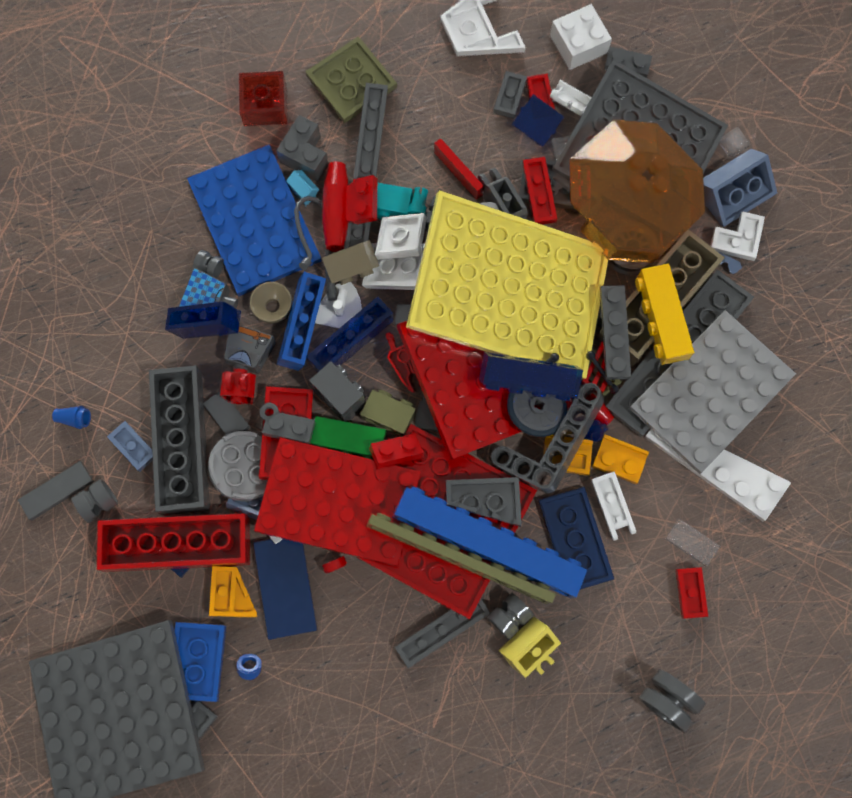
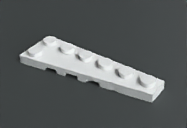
(736, 478)

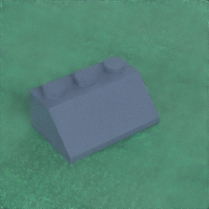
(739, 186)

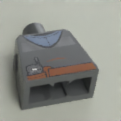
(248, 349)

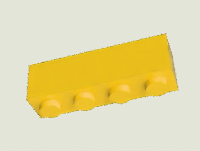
(664, 314)

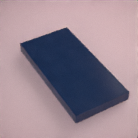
(576, 534)
(285, 588)

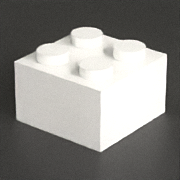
(580, 36)

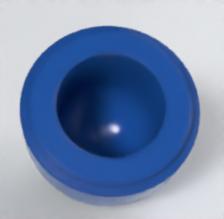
(249, 674)

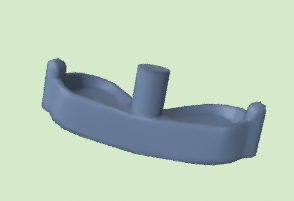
(733, 264)

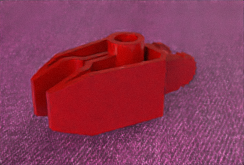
(400, 362)
(238, 386)

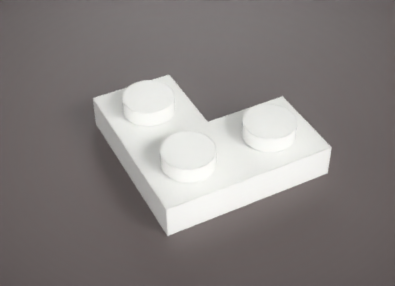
(744, 241)

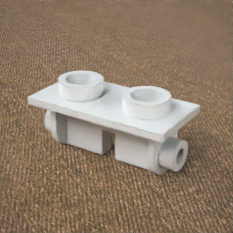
(570, 97)

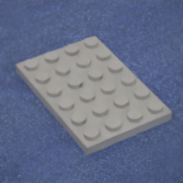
(714, 394)

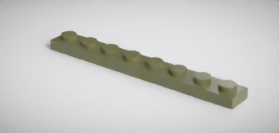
(469, 562)

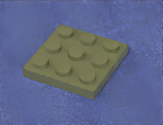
(344, 75)

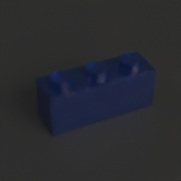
(203, 320)

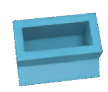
(302, 185)

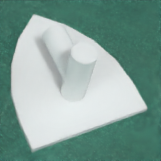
(341, 310)

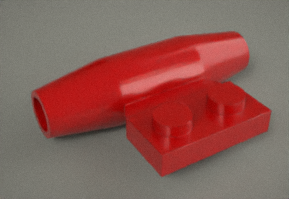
(346, 204)

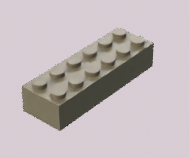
(691, 265)

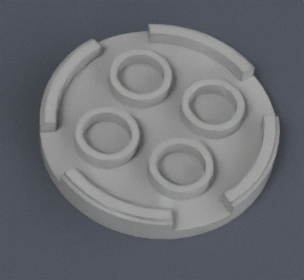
(236, 466)

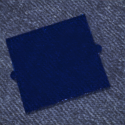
(537, 120)

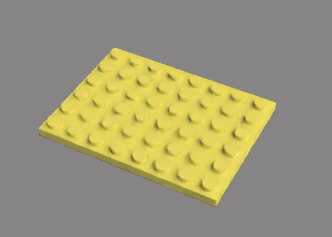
(507, 284)

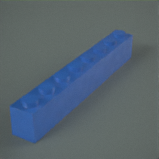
(490, 543)

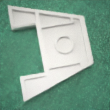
(473, 33)

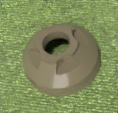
(270, 292)

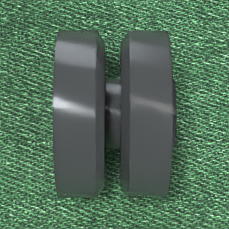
(673, 698)

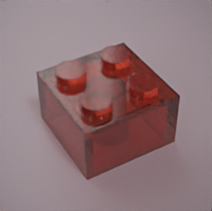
(263, 98)

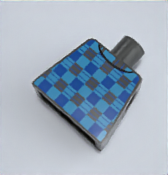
(206, 289)

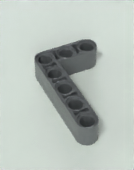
(556, 447)

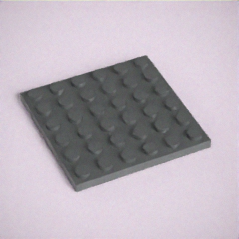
(635, 98)
(116, 714)

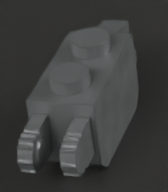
(503, 194)

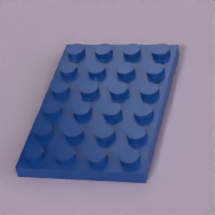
(252, 219)

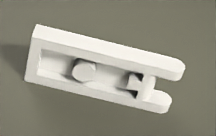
(612, 504)

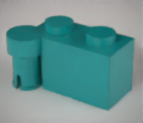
(399, 200)

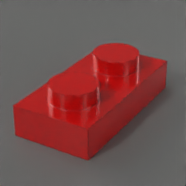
(396, 450)
(691, 593)

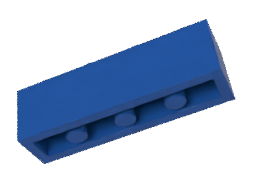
(301, 321)

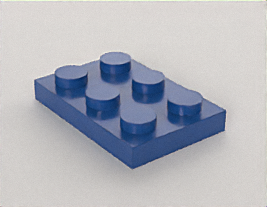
(201, 658)

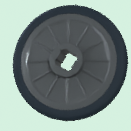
(533, 420)

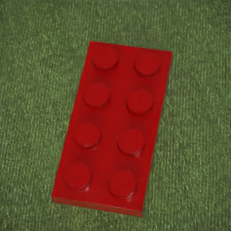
(291, 402)

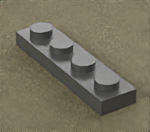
(615, 332)
(437, 634)

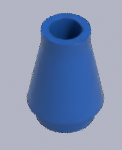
(74, 416)

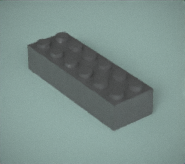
(178, 440)

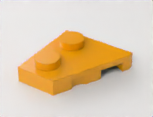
(229, 594)

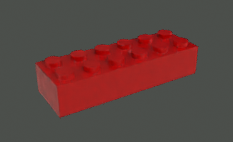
(173, 542)

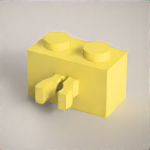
(530, 647)

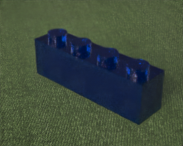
(352, 335)
(530, 375)

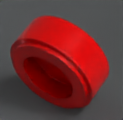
(334, 565)

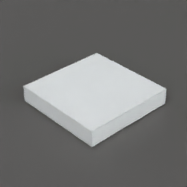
(400, 236)

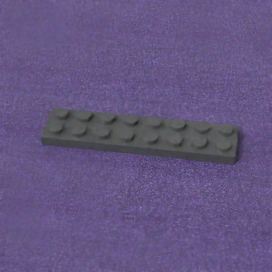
(711, 301)

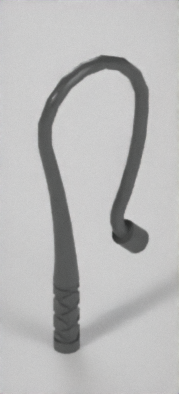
(306, 262)

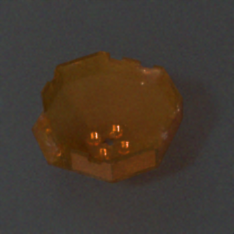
(622, 209)

